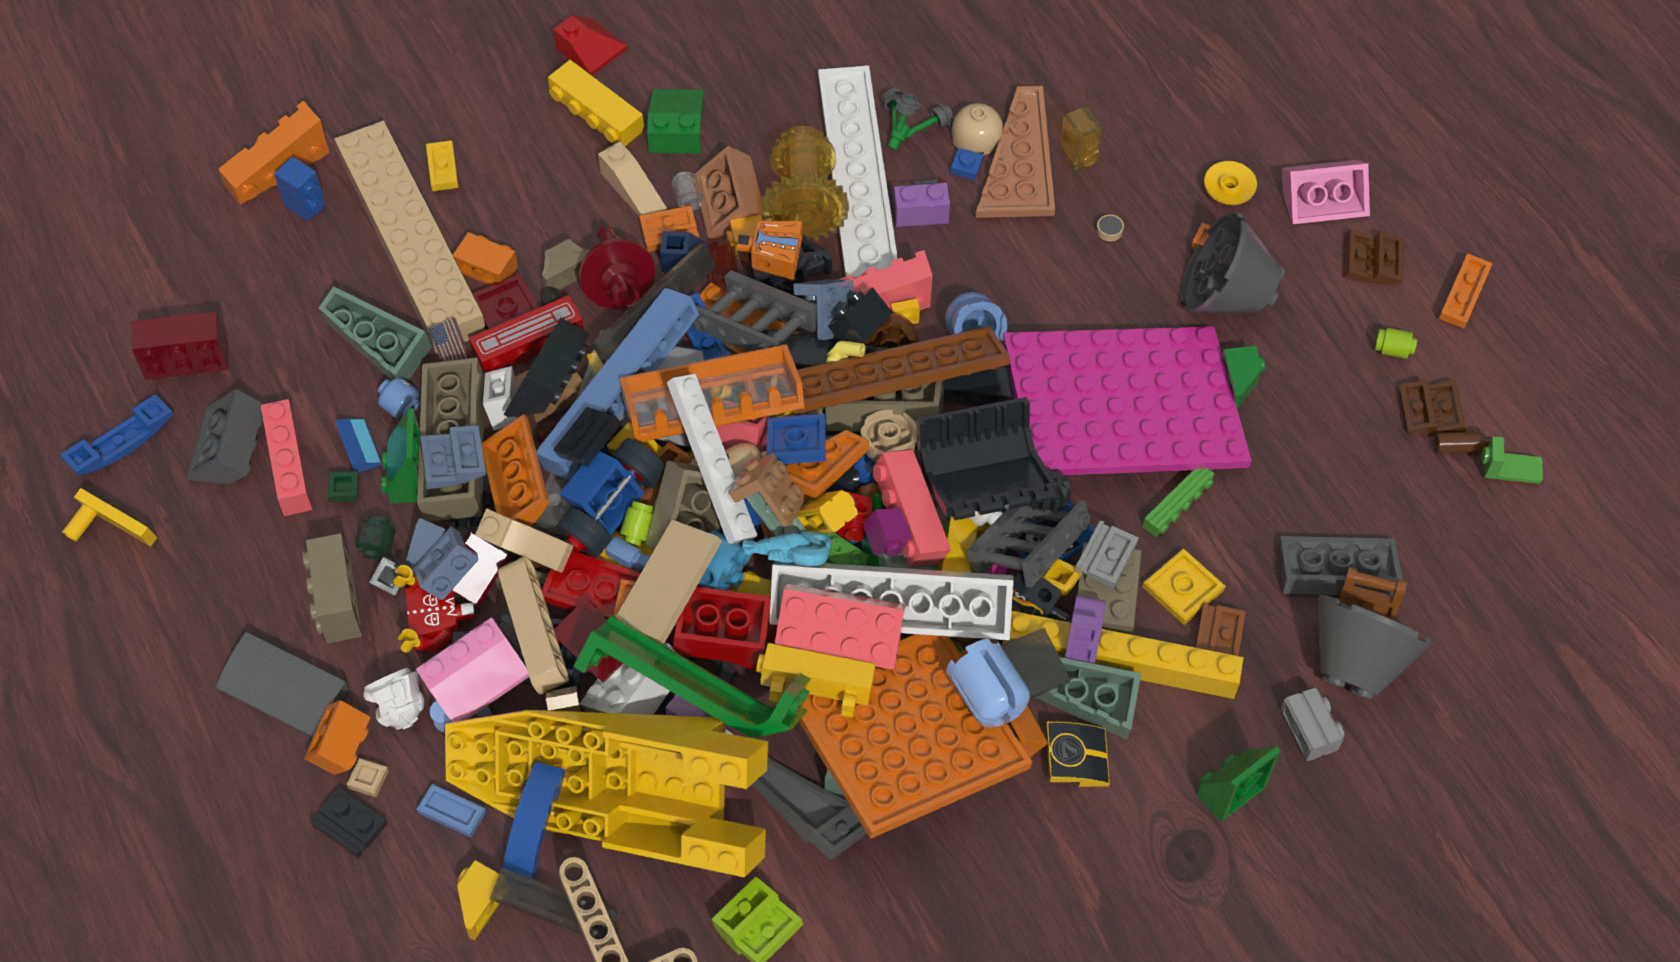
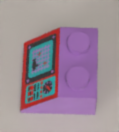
(920, 202)

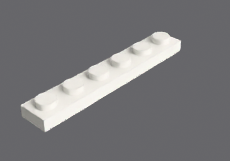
(711, 457)

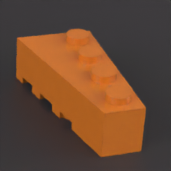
(254, 168)

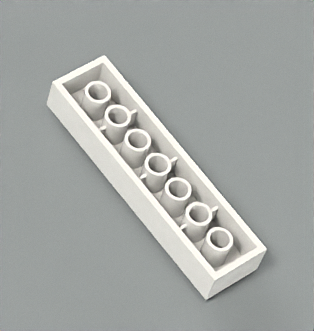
(934, 599)

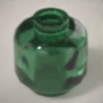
(375, 537)

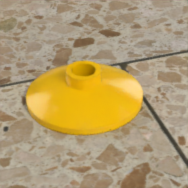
(1234, 175)

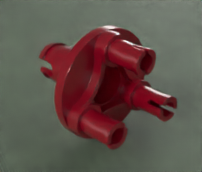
(616, 271)

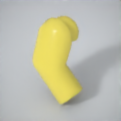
(844, 349)

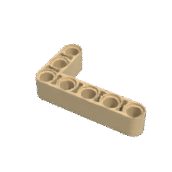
(598, 915)

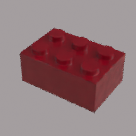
(180, 345)

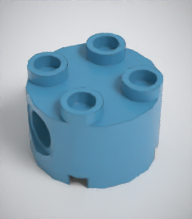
(725, 566)

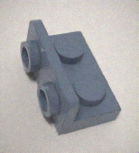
(445, 564)

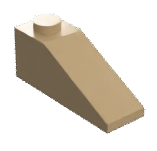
(629, 180)

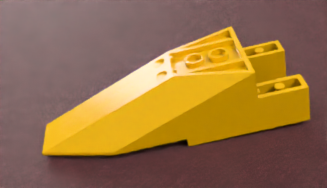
(628, 779)

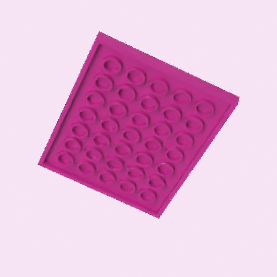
(1127, 400)

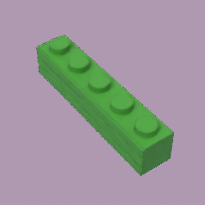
(1178, 501)

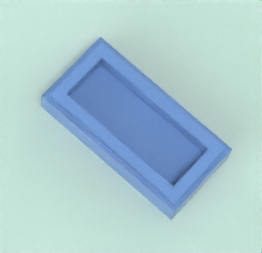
(451, 810)

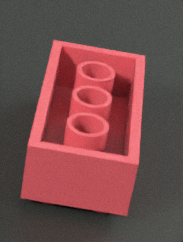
(840, 625)

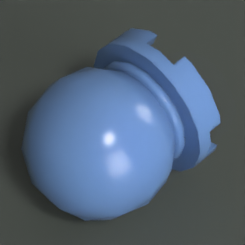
(973, 312)

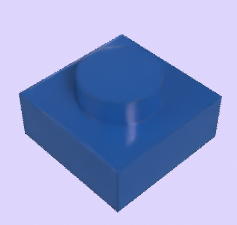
(966, 164)

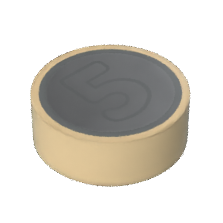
(1110, 228)

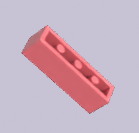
(286, 457)
(905, 488)

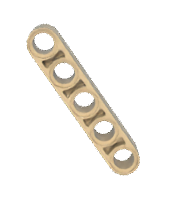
(533, 625)

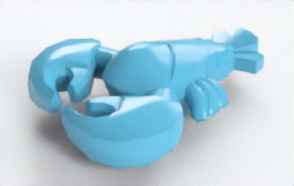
(793, 548)

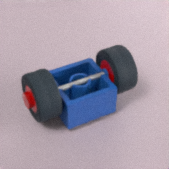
(603, 494)

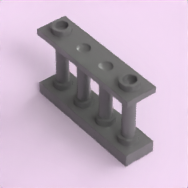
(759, 297)
(1012, 524)

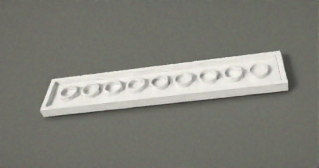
(853, 130)

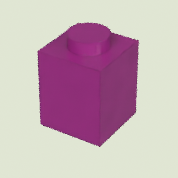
(887, 531)

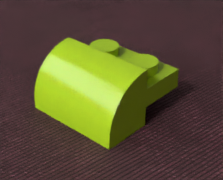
(756, 922)

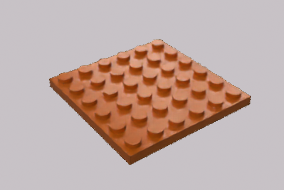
(912, 742)

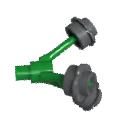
(907, 104)

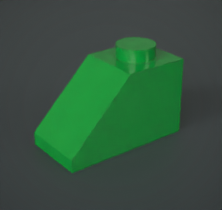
(1243, 371)

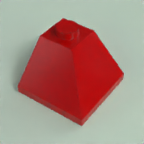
(587, 43)

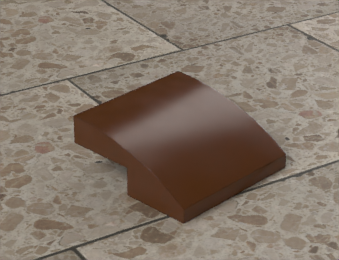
(1374, 257)
(1432, 407)

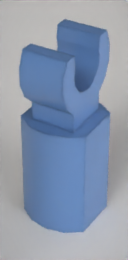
(626, 554)

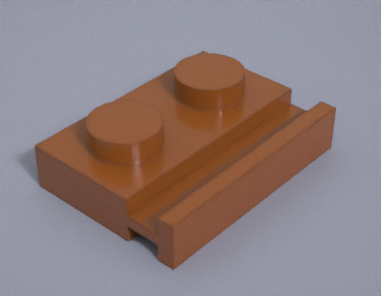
(1220, 629)

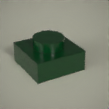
(343, 486)

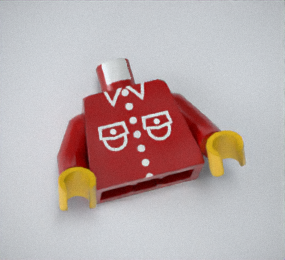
(429, 618)

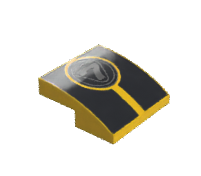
(1077, 754)

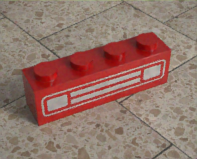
(522, 336)

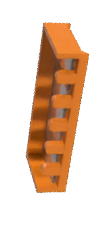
(733, 387)

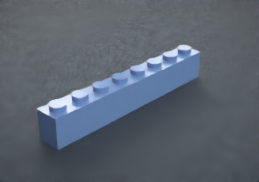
(638, 353)

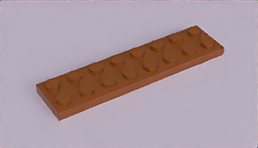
(901, 368)

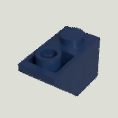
(676, 246)

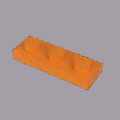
(1465, 291)

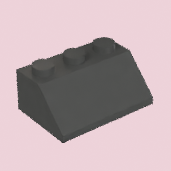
(226, 439)

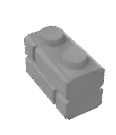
(1312, 723)

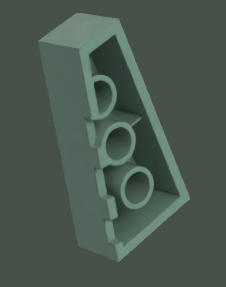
(379, 336)
(1097, 695)

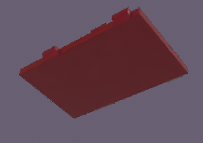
(575, 631)

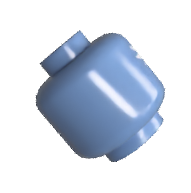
(397, 397)

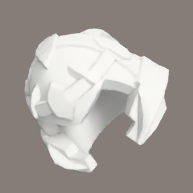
(397, 699)

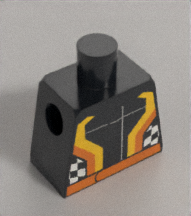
(1038, 600)

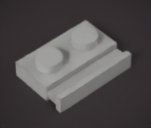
(1106, 554)

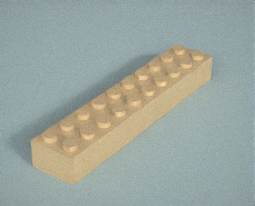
(408, 230)

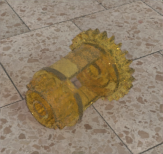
(804, 194)

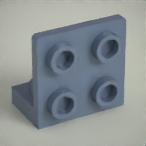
(830, 296)

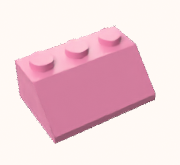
(1326, 191)
(473, 671)

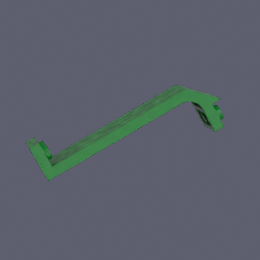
(692, 681)

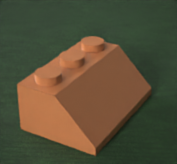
(728, 191)

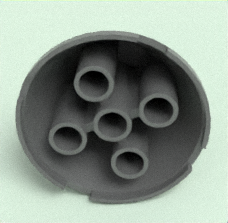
(1231, 270)
(1364, 647)

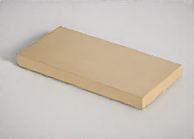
(668, 580)

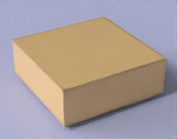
(367, 777)

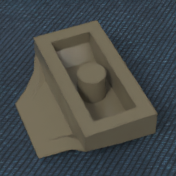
(562, 264)

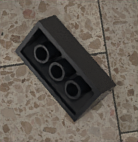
(550, 370)

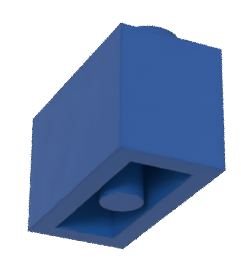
(300, 188)

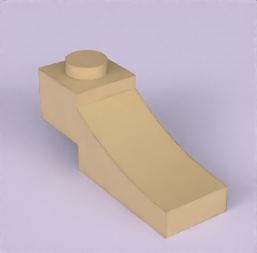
(524, 540)
(563, 700)

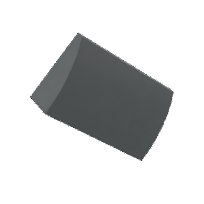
(1321, 563)
(280, 684)

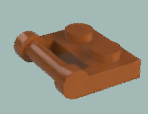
(1371, 600)

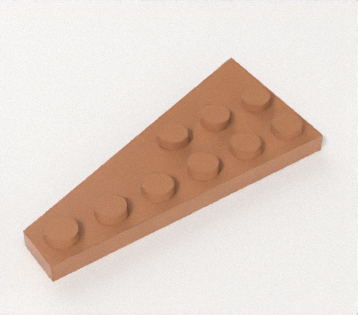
(1021, 167)

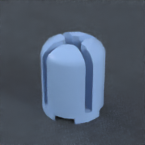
(989, 684)

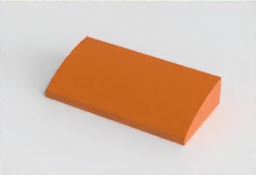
(515, 473)

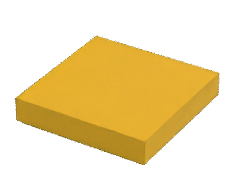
(1183, 586)

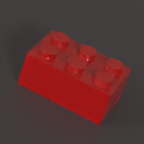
(723, 626)

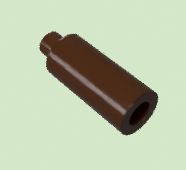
(1460, 442)

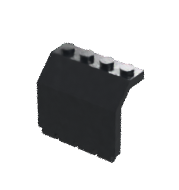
(983, 459)

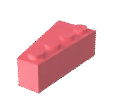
(900, 281)

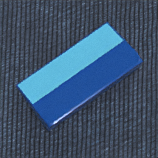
(358, 444)

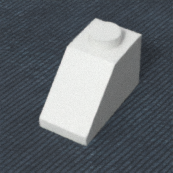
(498, 393)

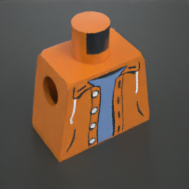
(774, 247)

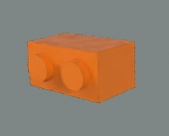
(485, 259)
(338, 738)

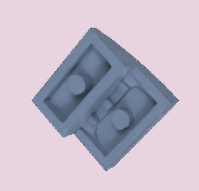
(452, 457)

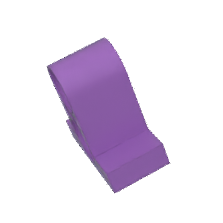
(1085, 629)

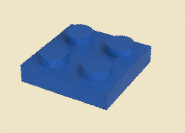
(797, 438)

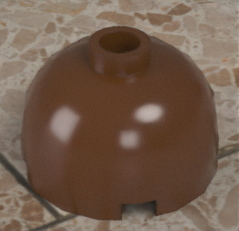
(894, 333)

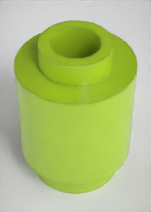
(1396, 343)
(637, 523)

